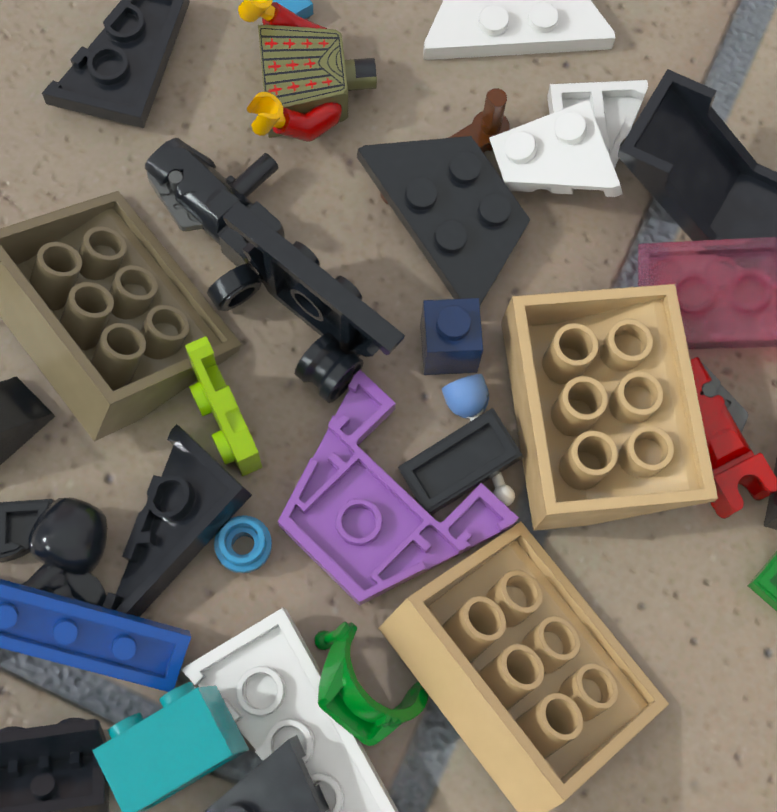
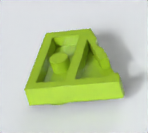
(215, 397)

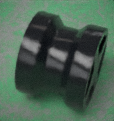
(328, 367)

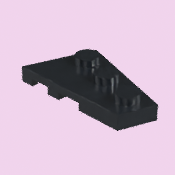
(123, 64)

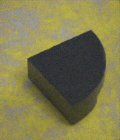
(16, 524)

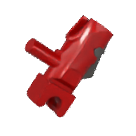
(728, 450)

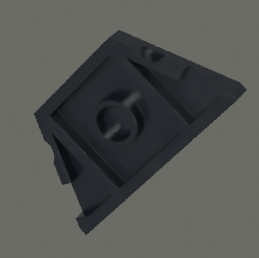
(450, 207)
(307, 290)

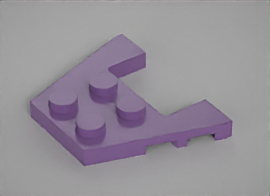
(363, 522)

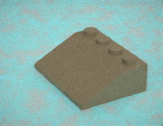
(104, 311)

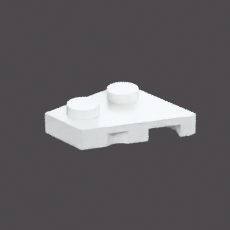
(557, 154)

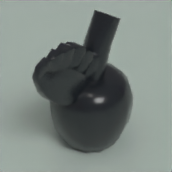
(70, 545)

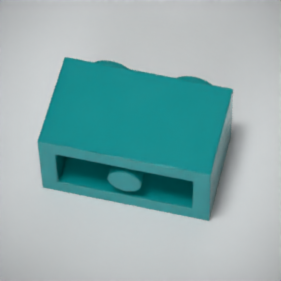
(170, 748)

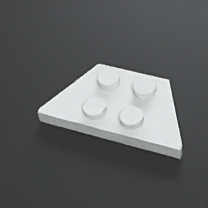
(516, 28)

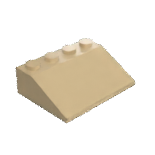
(605, 405)
(523, 670)

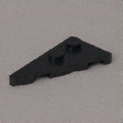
(177, 522)

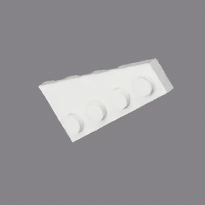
(273, 696)

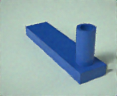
(90, 637)

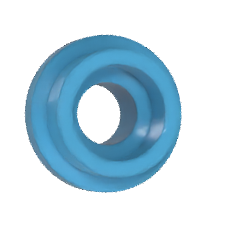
(236, 528)

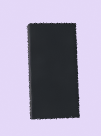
(460, 462)

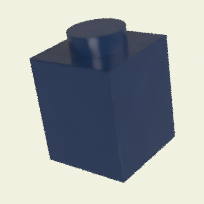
(451, 336)

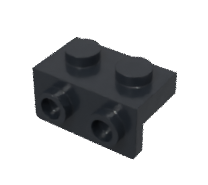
(53, 768)

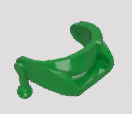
(348, 702)

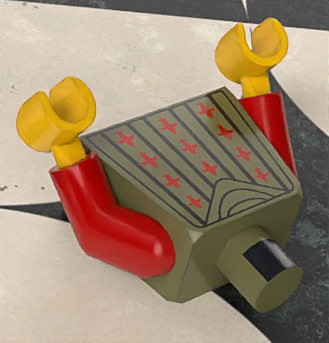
(302, 74)

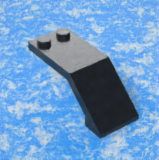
(699, 165)

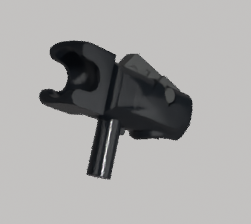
(202, 196)

